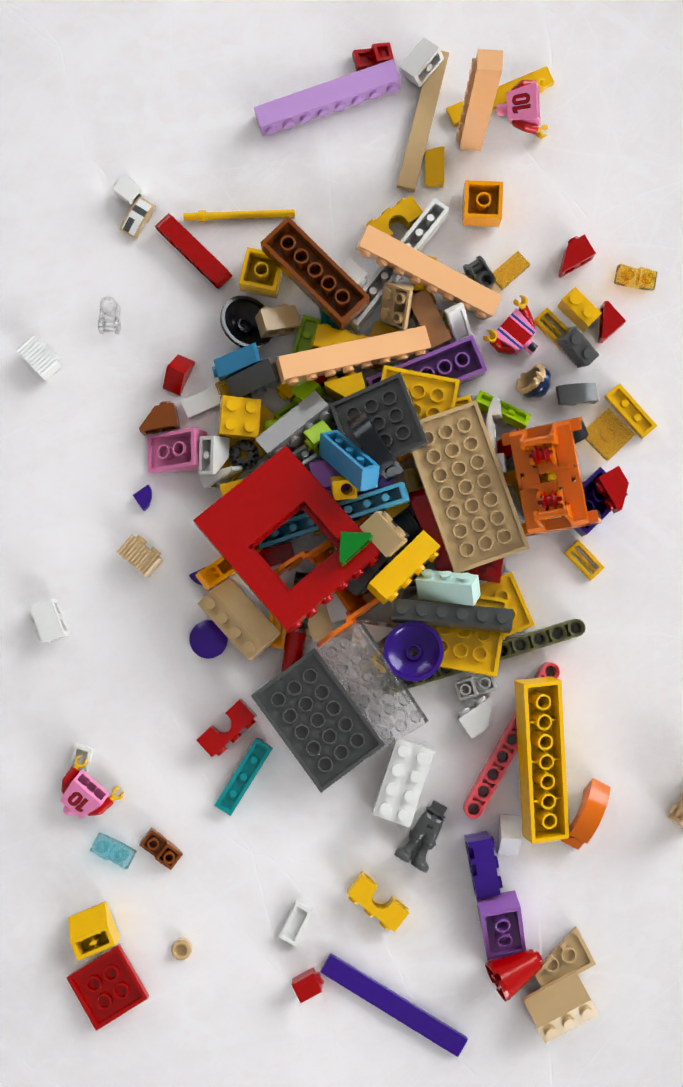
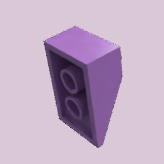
(501, 925)

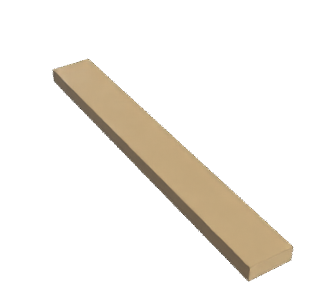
(421, 127)

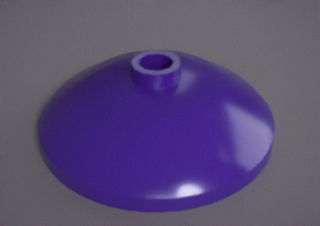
(406, 638)

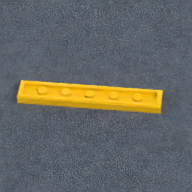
(454, 111)

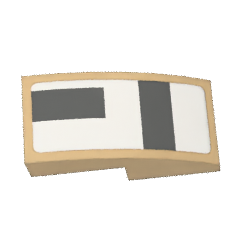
(136, 217)

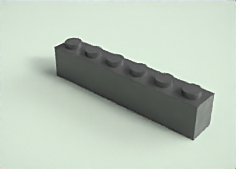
(453, 615)

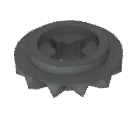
(253, 455)

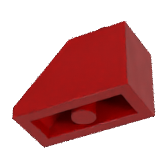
(576, 254)

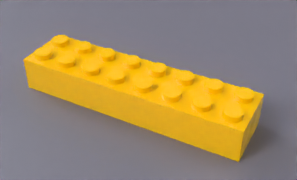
(541, 759)

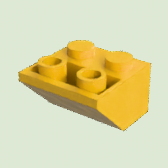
(342, 387)
(92, 931)

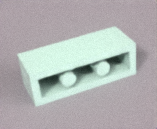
(448, 587)

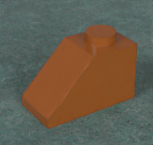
(161, 419)

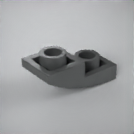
(577, 393)

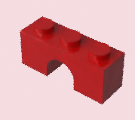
(215, 741)

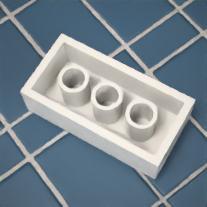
(403, 782)

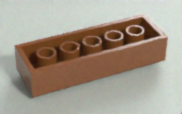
(315, 273)

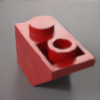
(613, 487)

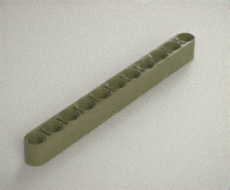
(529, 645)

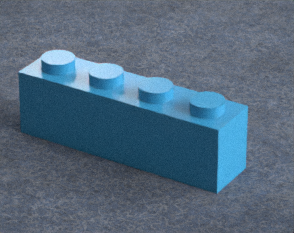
(349, 460)

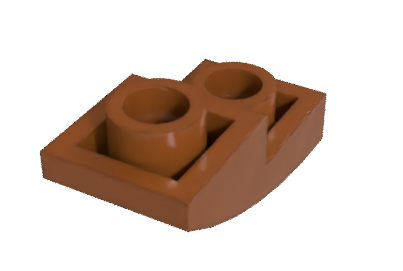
(161, 848)

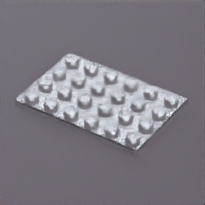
(372, 684)

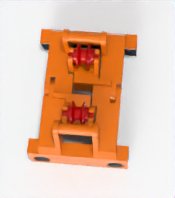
(544, 499)

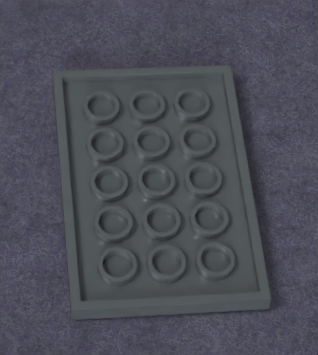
(317, 720)

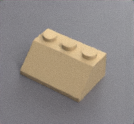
(560, 1006)

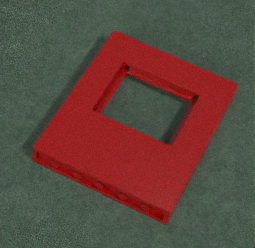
(257, 510)

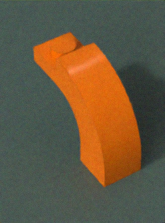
(589, 815)

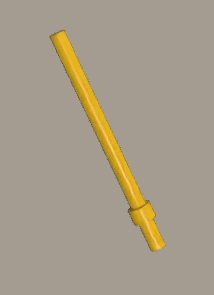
(203, 216)

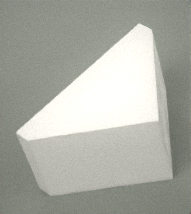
(509, 834)

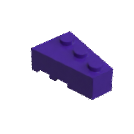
(483, 864)

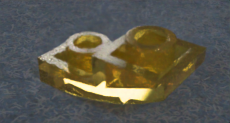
(635, 278)

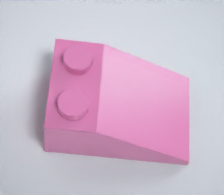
(174, 451)

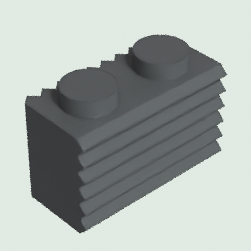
(577, 347)

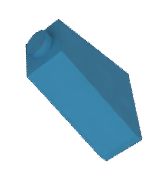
(236, 362)

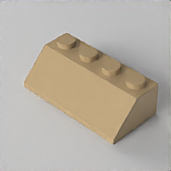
(239, 619)

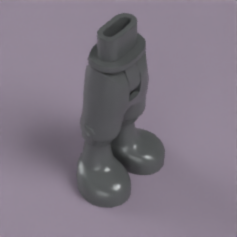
(426, 831)

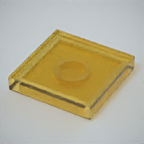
(608, 434)

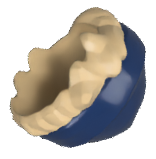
(534, 382)

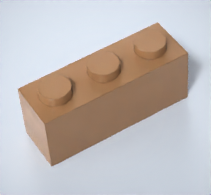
(426, 314)

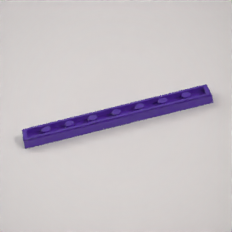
(394, 1005)

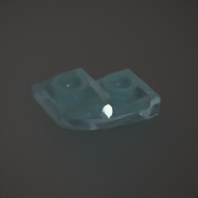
(113, 850)

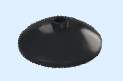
(239, 313)

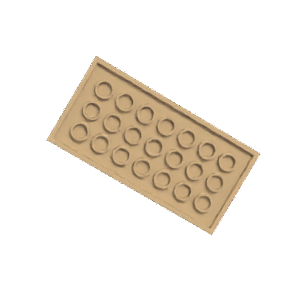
(467, 489)

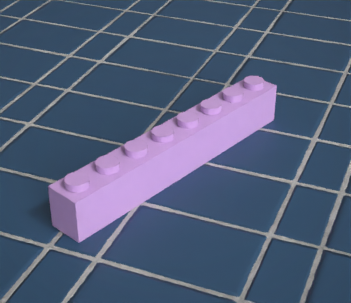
(327, 97)

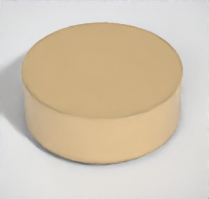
(181, 949)

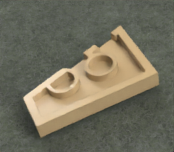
(567, 955)

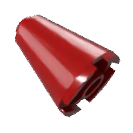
(513, 971)

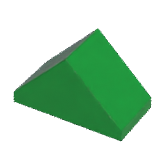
(351, 544)

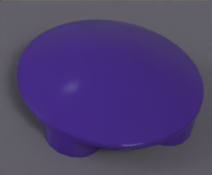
(207, 639)

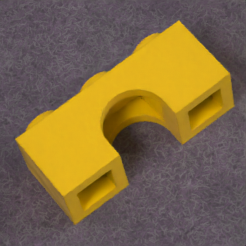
(404, 212)
(390, 913)

